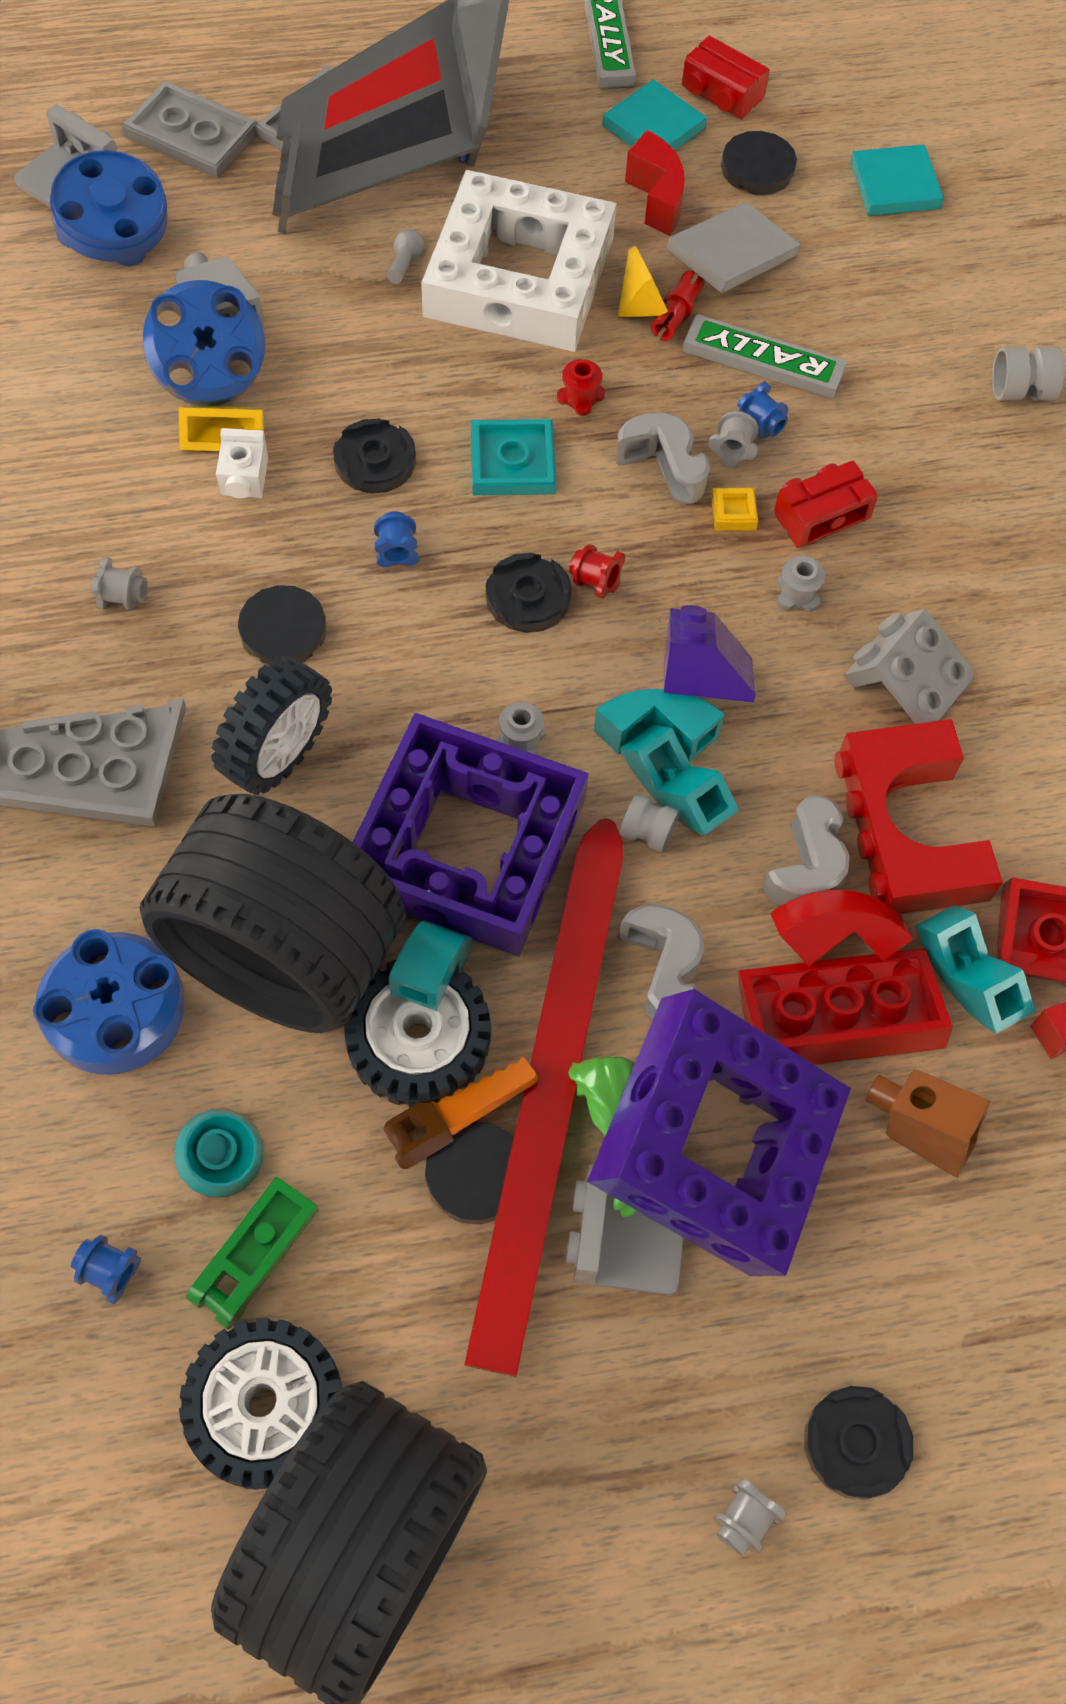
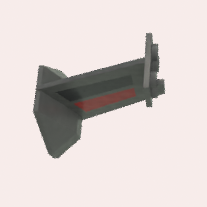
(392, 108)

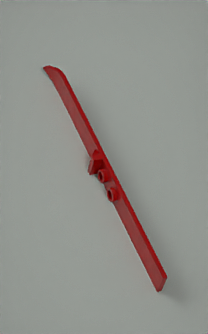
(546, 1106)

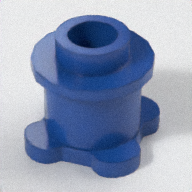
(766, 411)
(395, 540)
(105, 1266)

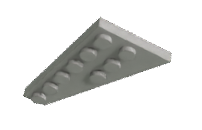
(92, 763)

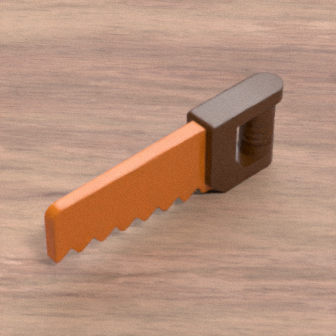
(454, 1112)

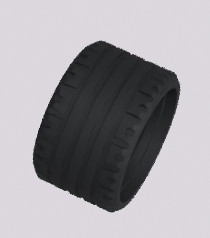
(274, 912)
(346, 1543)

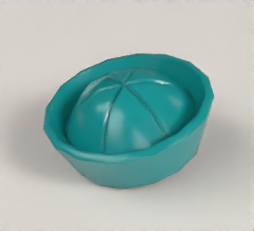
(218, 1153)

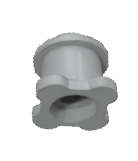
(735, 438)
(799, 584)
(118, 585)
(522, 726)
(747, 1519)

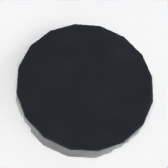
(758, 162)
(374, 456)
(528, 592)
(282, 623)
(470, 1173)
(858, 1443)

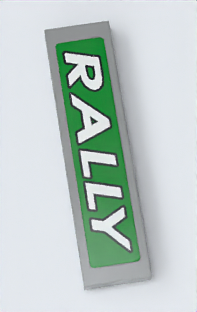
(610, 43)
(764, 356)

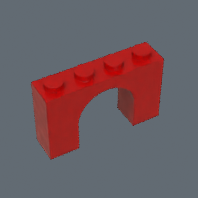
(901, 870)

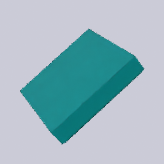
(654, 110)
(896, 180)
(513, 457)

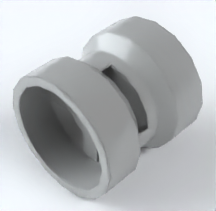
(649, 822)

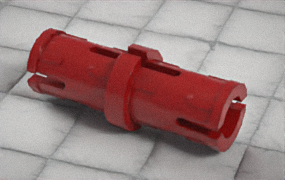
(679, 305)

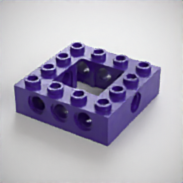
(489, 774)
(641, 1157)

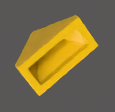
(639, 291)
(202, 425)

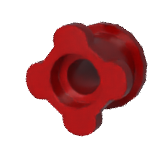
(582, 386)
(597, 569)

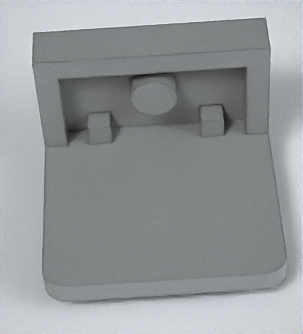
(71, 138)
(914, 664)
(621, 1250)

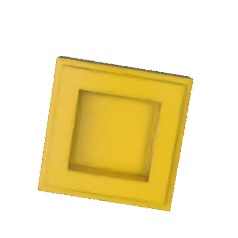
(734, 509)

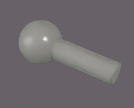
(407, 246)

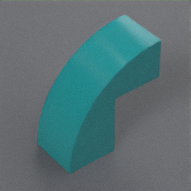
(630, 714)
(672, 781)
(428, 964)
(982, 984)

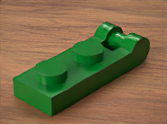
(253, 1251)

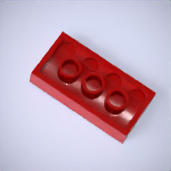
(1033, 928)
(849, 1006)

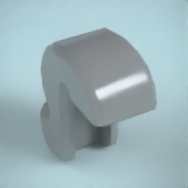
(672, 444)
(821, 853)
(678, 940)

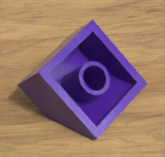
(705, 658)

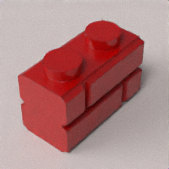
(725, 77)
(825, 503)

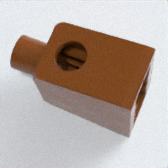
(931, 1118)

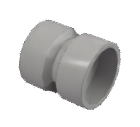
(1023, 373)

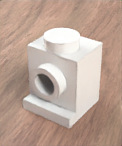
(242, 463)

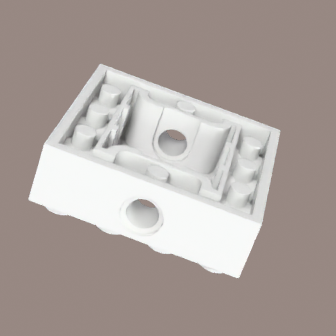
(510, 302)

